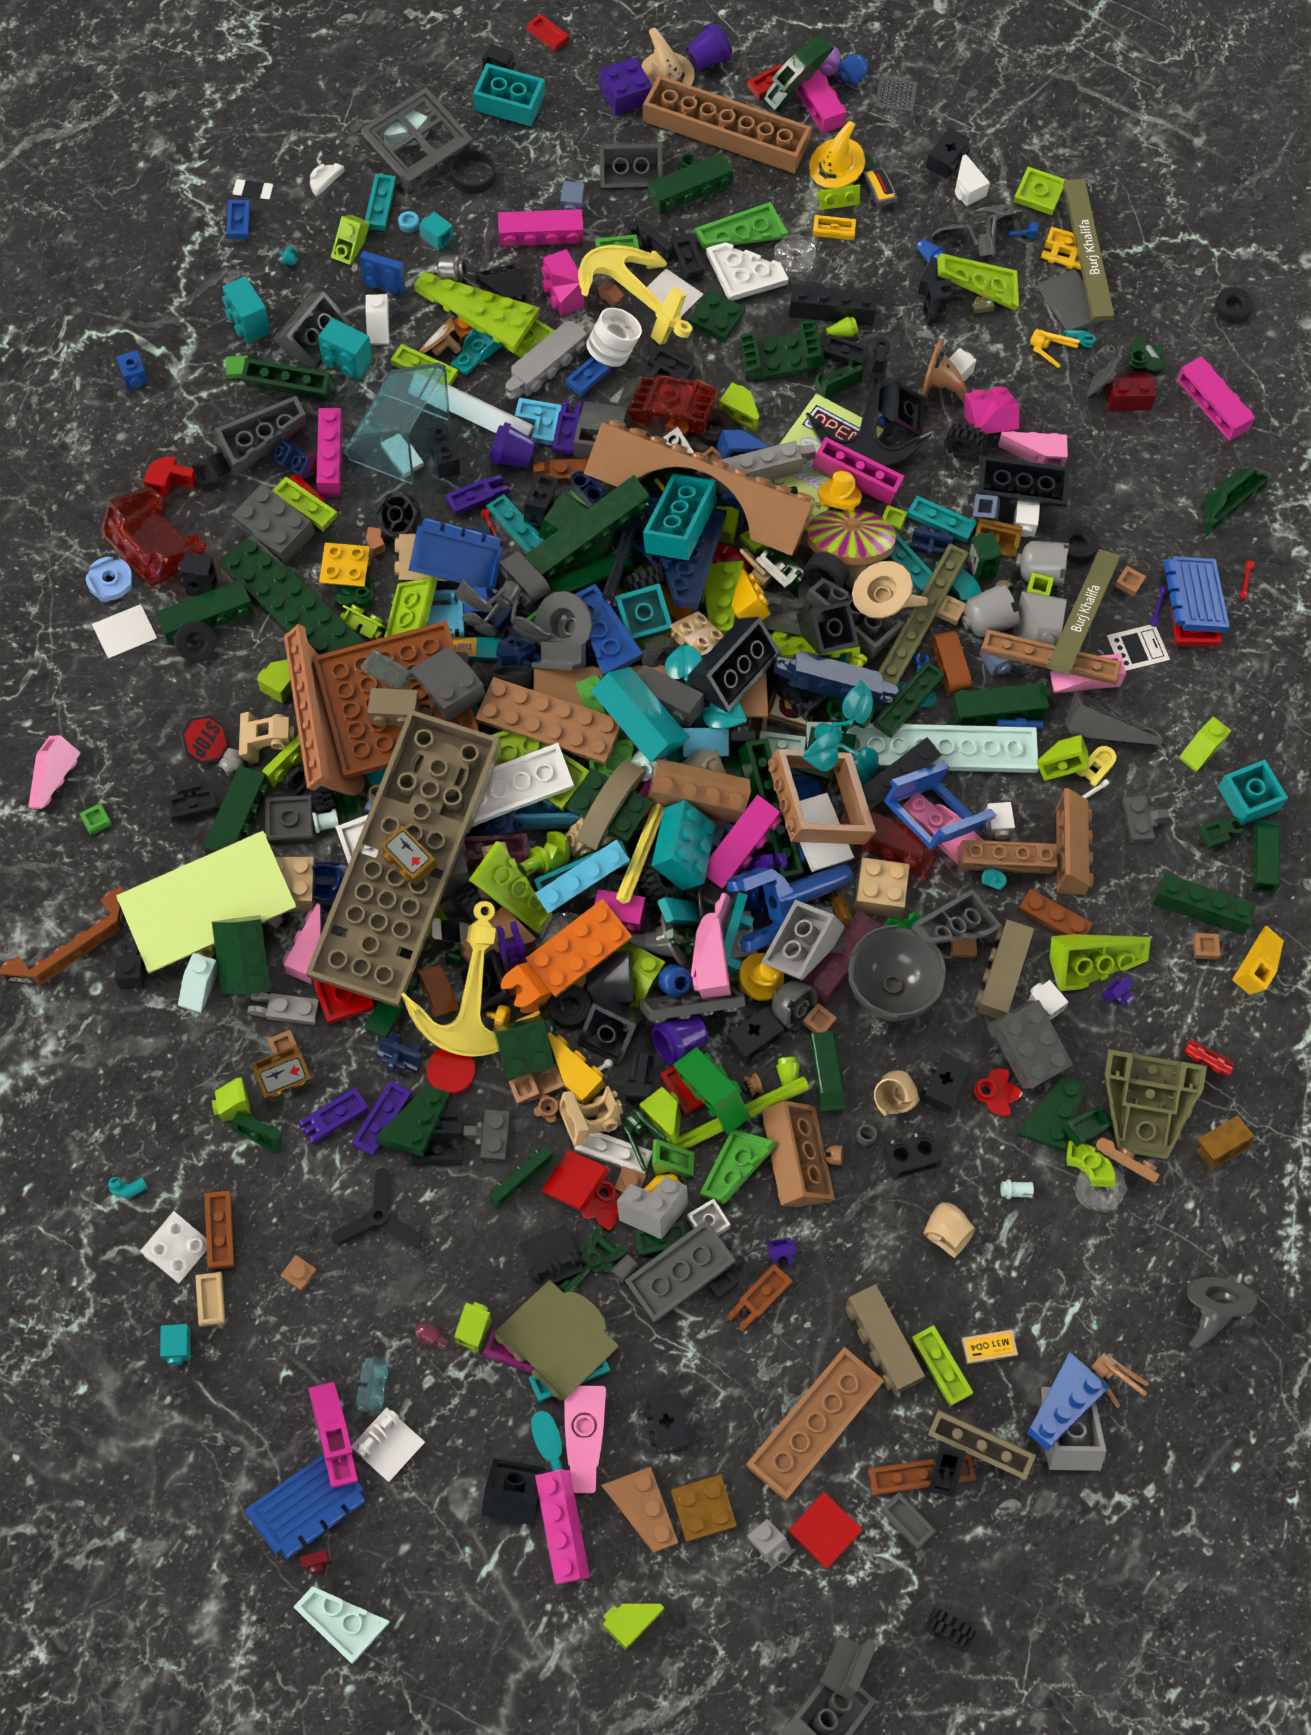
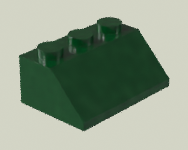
(564, 511)
(241, 955)

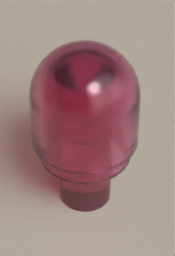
(430, 1335)

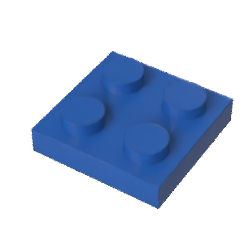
(382, 273)

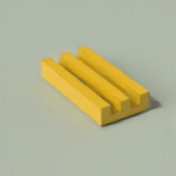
(834, 228)

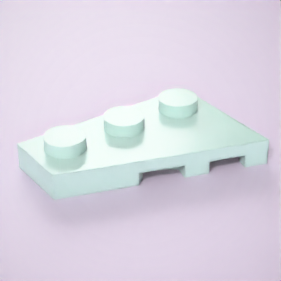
(341, 1623)

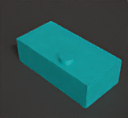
(680, 517)
(640, 714)

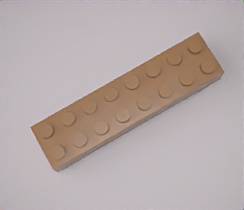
(726, 124)

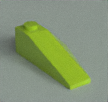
(1086, 958)
(646, 971)

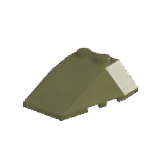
(1150, 1100)

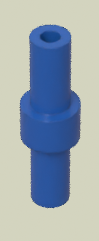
(1019, 722)

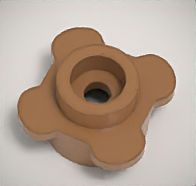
(546, 1101)

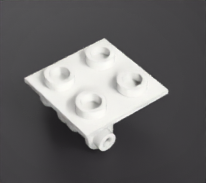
(175, 1247)
(387, 1444)

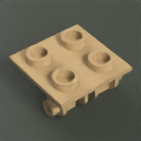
(696, 632)

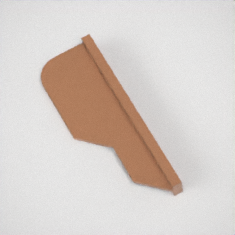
(315, 733)

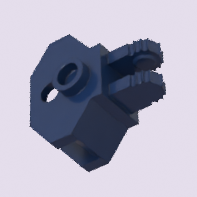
(521, 653)

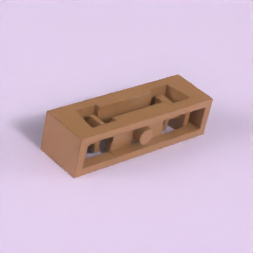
(1007, 856)

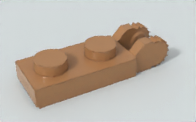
(1126, 1158)

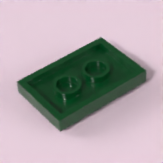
(627, 818)

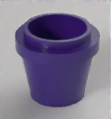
(709, 47)
(511, 447)
(678, 1037)

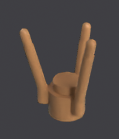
(1108, 1366)

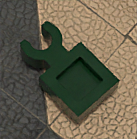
(1217, 833)

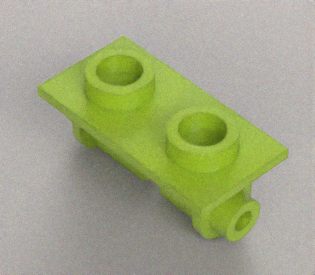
(838, 197)
(355, 617)

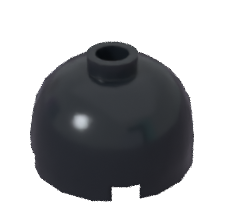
(398, 514)

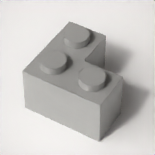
(653, 1211)

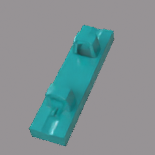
(735, 921)

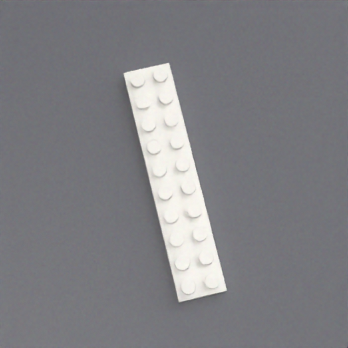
(509, 789)

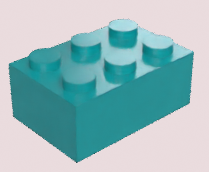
(508, 94)
(683, 845)

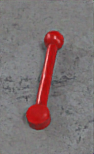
(485, 513)
(1249, 566)

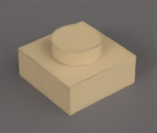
(951, 610)

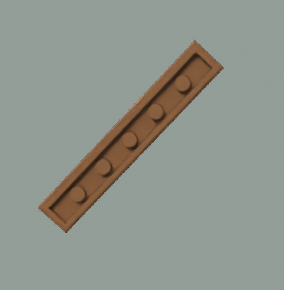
(1039, 654)

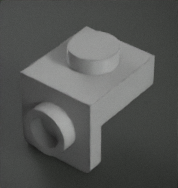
(770, 1543)

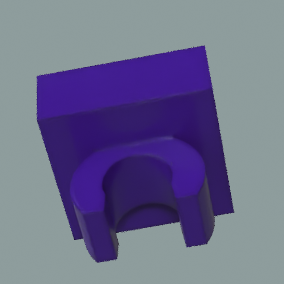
(1119, 991)
(780, 1248)

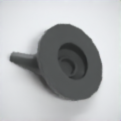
(565, 617)
(657, 943)
(1219, 1303)

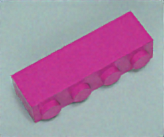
(822, 102)
(540, 227)
(1215, 398)
(329, 452)
(869, 475)
(742, 841)
(562, 1527)

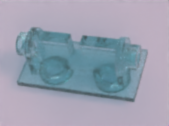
(374, 1372)

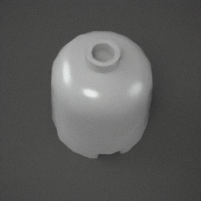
(1045, 559)
(990, 611)

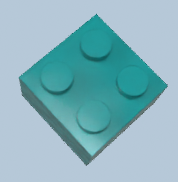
(245, 310)
(345, 349)
(644, 612)
(1252, 792)

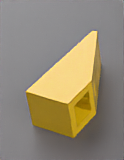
(749, 597)
(1260, 963)
(576, 1075)

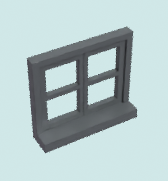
(437, 159)

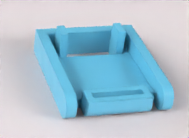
(449, 613)

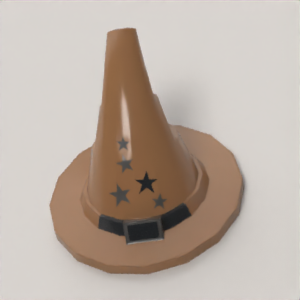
(943, 374)

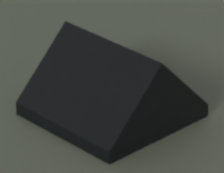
(492, 992)

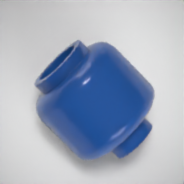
(853, 69)
(675, 980)

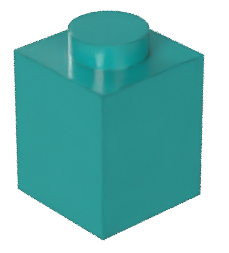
(436, 231)
(175, 1344)

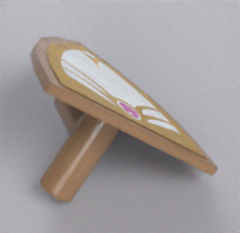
(442, 340)

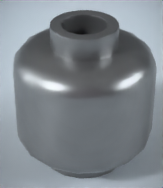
(451, 268)

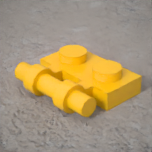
(1063, 242)

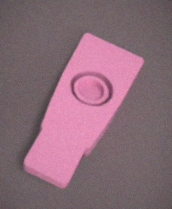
(935, 817)
(722, 911)
(584, 1435)

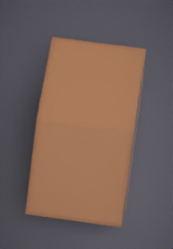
(610, 293)
(374, 540)

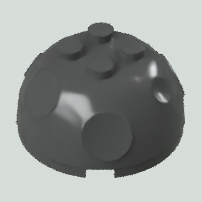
(896, 973)

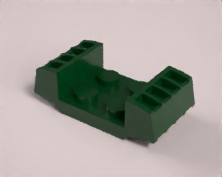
(782, 354)

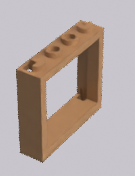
(851, 789)

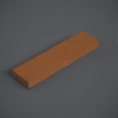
(911, 1476)

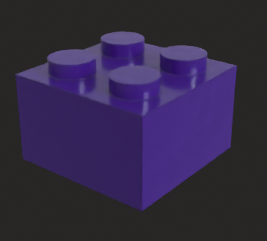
(624, 85)

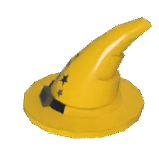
(837, 160)

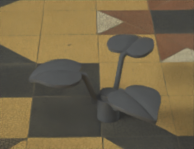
(986, 241)
(505, 598)

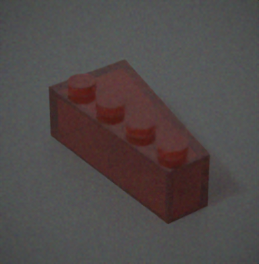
(898, 844)

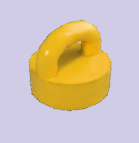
(501, 1016)

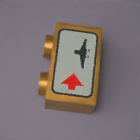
(408, 856)
(281, 1071)

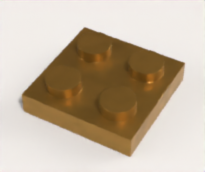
(703, 1508)

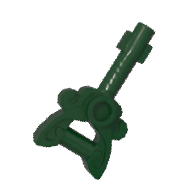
(686, 940)
(593, 1260)

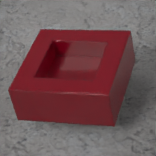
(315, 1562)

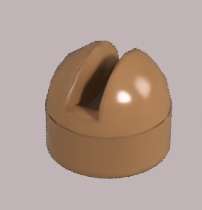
(836, 1155)

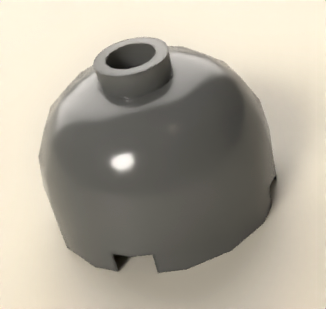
(793, 1002)

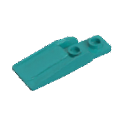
(475, 350)

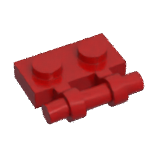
(1209, 1057)

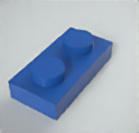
(238, 219)
(587, 376)

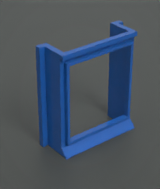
(922, 781)

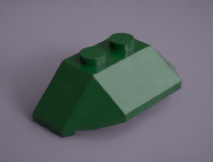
(1232, 495)

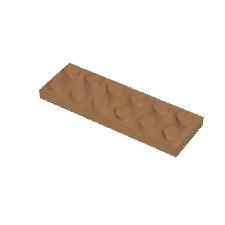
(549, 720)
(814, 1423)

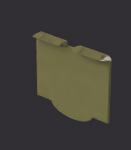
(558, 1337)

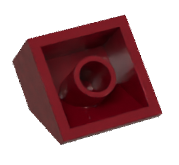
(1131, 392)

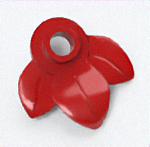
(1001, 1092)
(603, 1208)

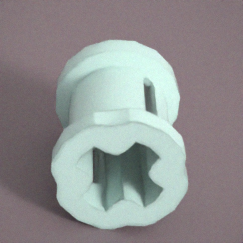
(325, 820)

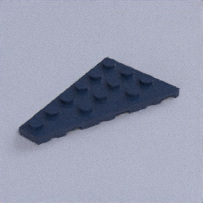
(688, 577)

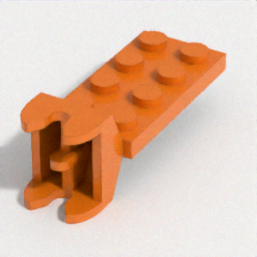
(566, 957)

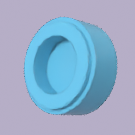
(408, 222)

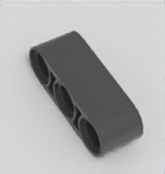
(520, 571)

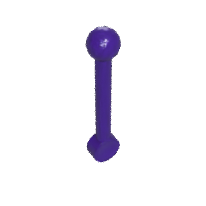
(1154, 620)

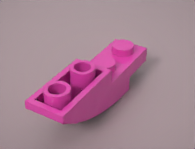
(333, 1435)

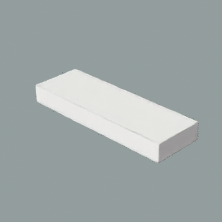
(613, 1151)

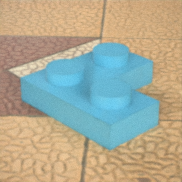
(541, 414)

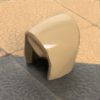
(896, 1093)
(949, 1228)

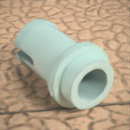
(1016, 1189)

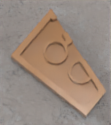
(644, 1508)

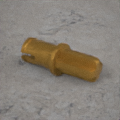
(840, 908)

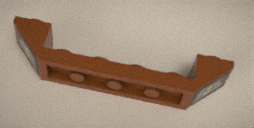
(17, 972)

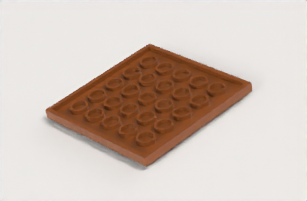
(347, 689)

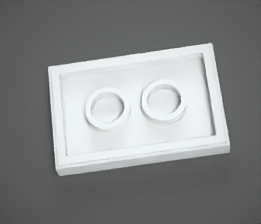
(822, 855)

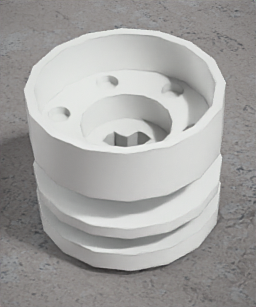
(613, 337)

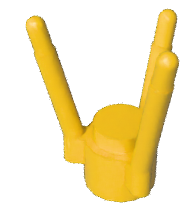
(1042, 339)

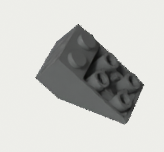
(589, 424)

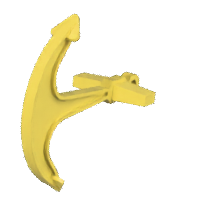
(611, 260)
(466, 1033)

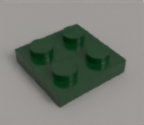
(716, 315)

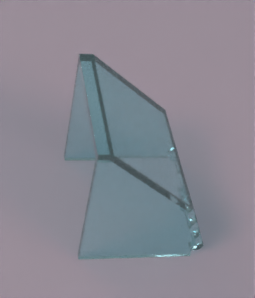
(383, 432)

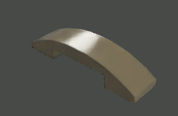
(608, 803)

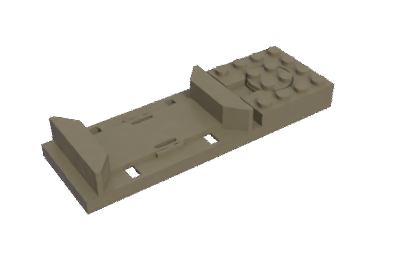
(434, 794)

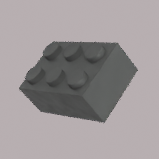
(274, 523)
(1030, 1044)

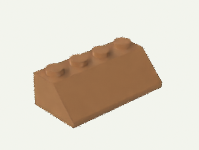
(708, 791)
(1073, 844)
(799, 1155)

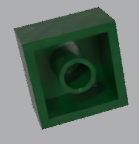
(523, 1047)

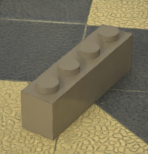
(1005, 969)
(884, 1339)
(982, 1444)

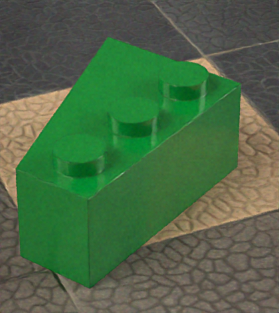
(713, 1089)

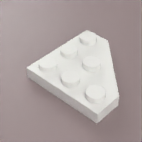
(744, 272)

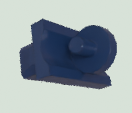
(930, 541)
(398, 1055)

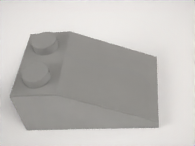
(803, 940)
(1080, 1446)

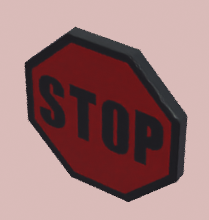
(204, 739)

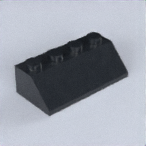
(832, 302)
(1023, 481)
(735, 663)

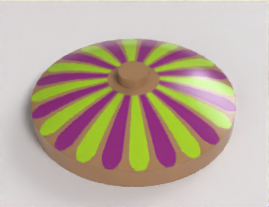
(851, 536)

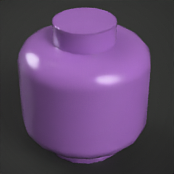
(831, 63)

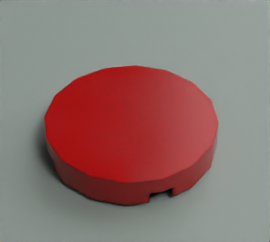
(450, 1071)

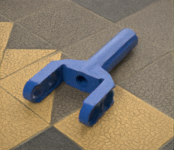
(781, 895)

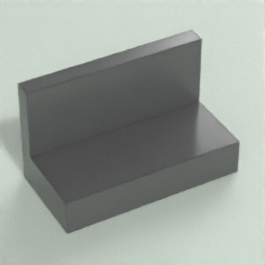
(561, 655)
(847, 1666)

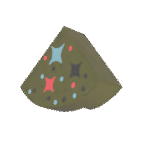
(982, 304)

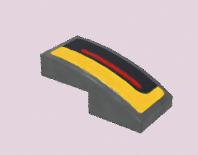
(880, 186)

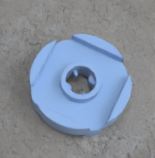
(109, 590)

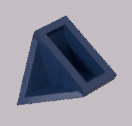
(502, 616)

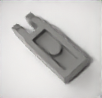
(285, 1008)

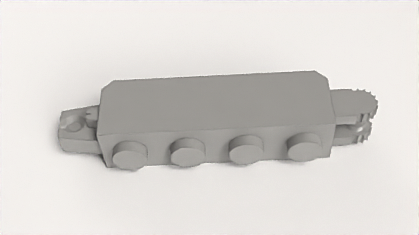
(548, 358)
(769, 462)

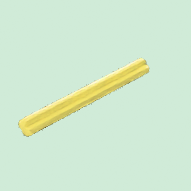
(640, 854)

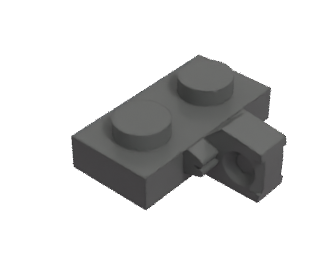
(1142, 819)
(490, 1135)

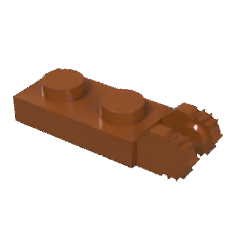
(761, 1295)

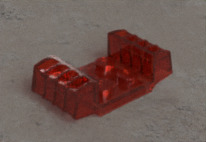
(674, 400)

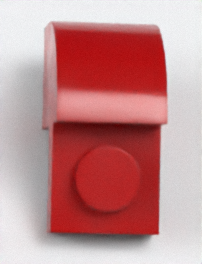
(165, 473)

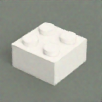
(713, 1214)

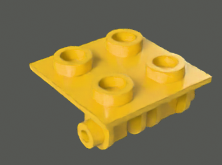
(344, 564)

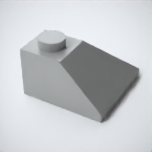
(1040, 618)

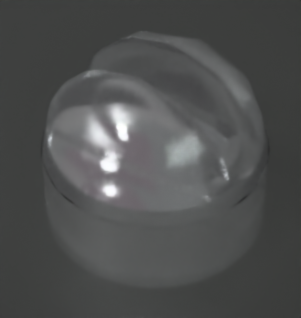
(314, 574)

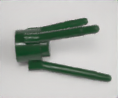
(638, 1124)

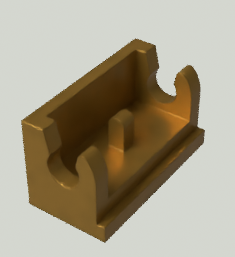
(1007, 535)
(1225, 1143)

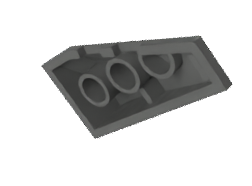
(1093, 721)
(957, 920)

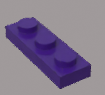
(384, 1111)

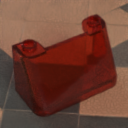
(145, 536)

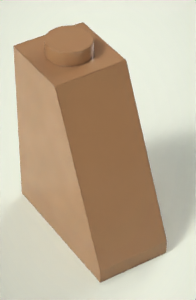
(503, 918)

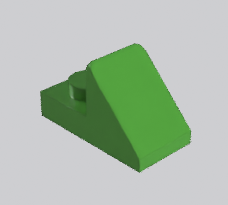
(672, 1159)

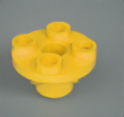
(840, 492)
(758, 979)

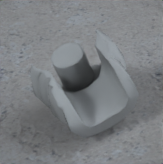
(231, 761)

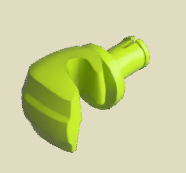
(547, 859)

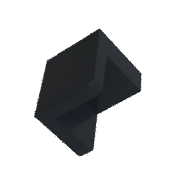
(211, 468)

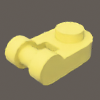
(1102, 759)

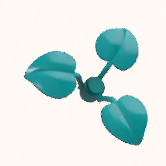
(678, 666)
(824, 752)

